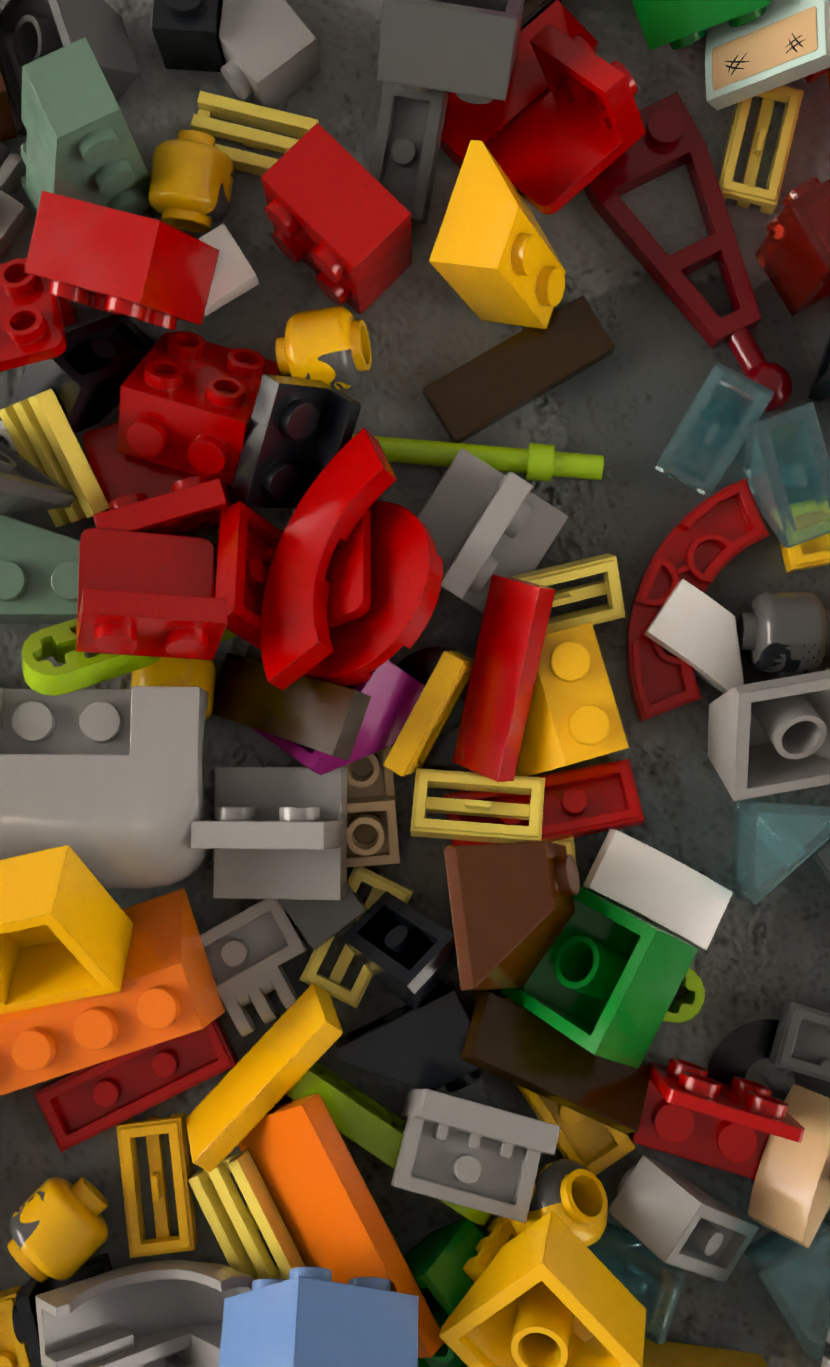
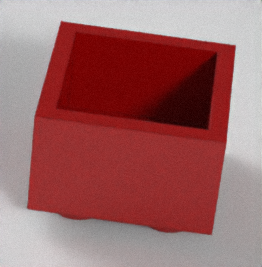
(337, 220)
(120, 262)

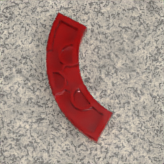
(691, 552)
(296, 591)

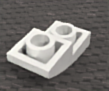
(658, 889)

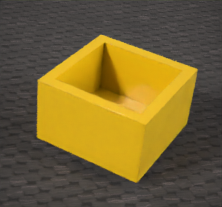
(57, 932)

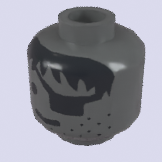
(785, 632)

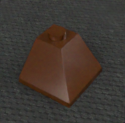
(507, 908)

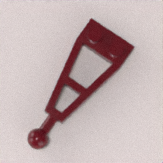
(668, 144)

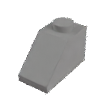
(266, 50)
(681, 1220)

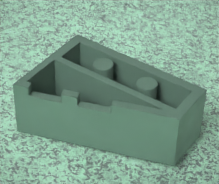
(78, 135)
(37, 574)

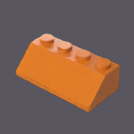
(162, 997)

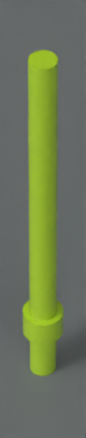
(537, 462)

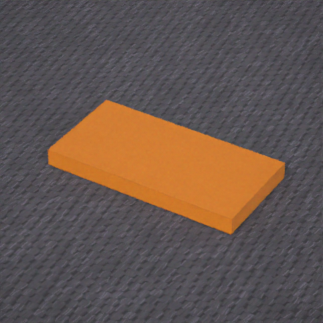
(330, 1203)

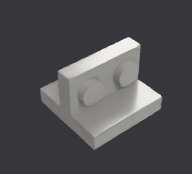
(486, 526)
(277, 833)
(471, 1153)

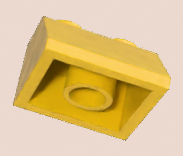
(495, 247)
(570, 706)
(547, 1307)

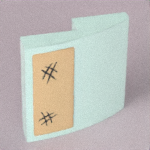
(768, 52)

